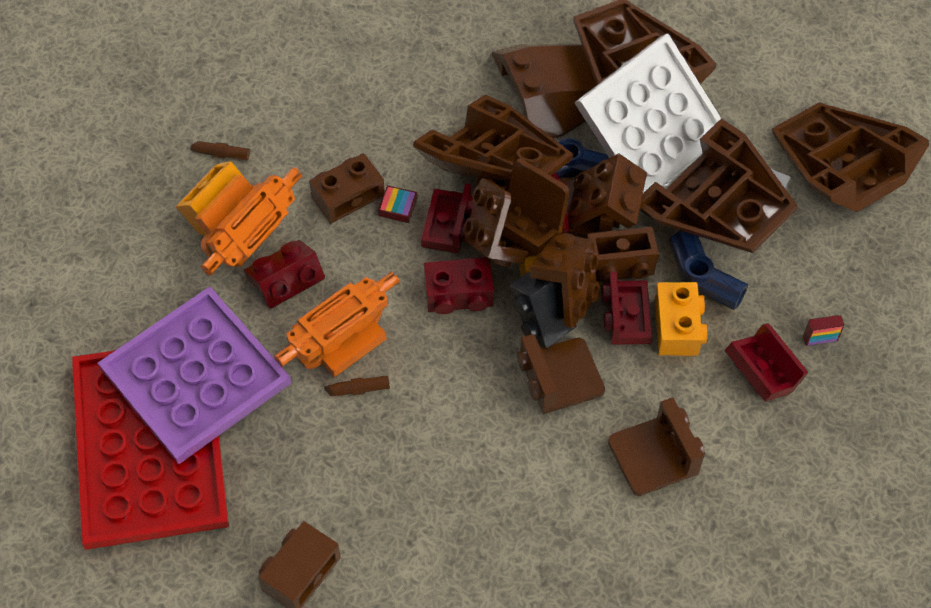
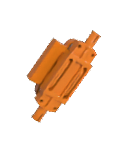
(243, 218)
(340, 327)

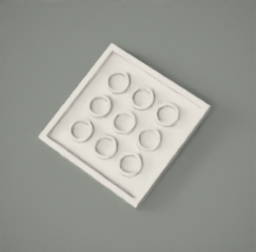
(651, 112)

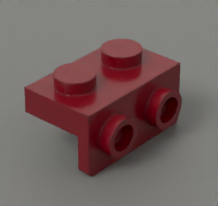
(447, 219)
(285, 272)
(628, 311)
(767, 363)

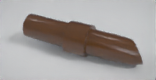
(221, 150)
(358, 386)

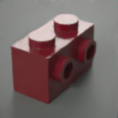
(458, 285)

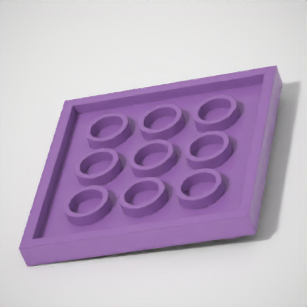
(194, 374)

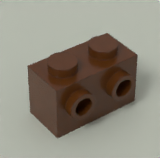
(347, 188)
(627, 252)
(299, 566)

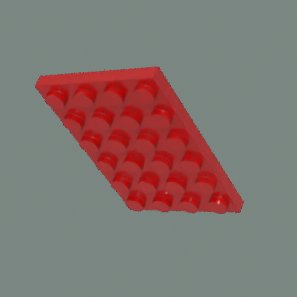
(129, 479)

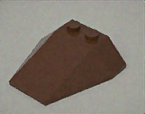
(622, 30)
(548, 83)
(492, 142)
(850, 154)
(723, 194)

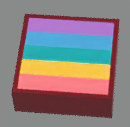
(397, 204)
(823, 330)

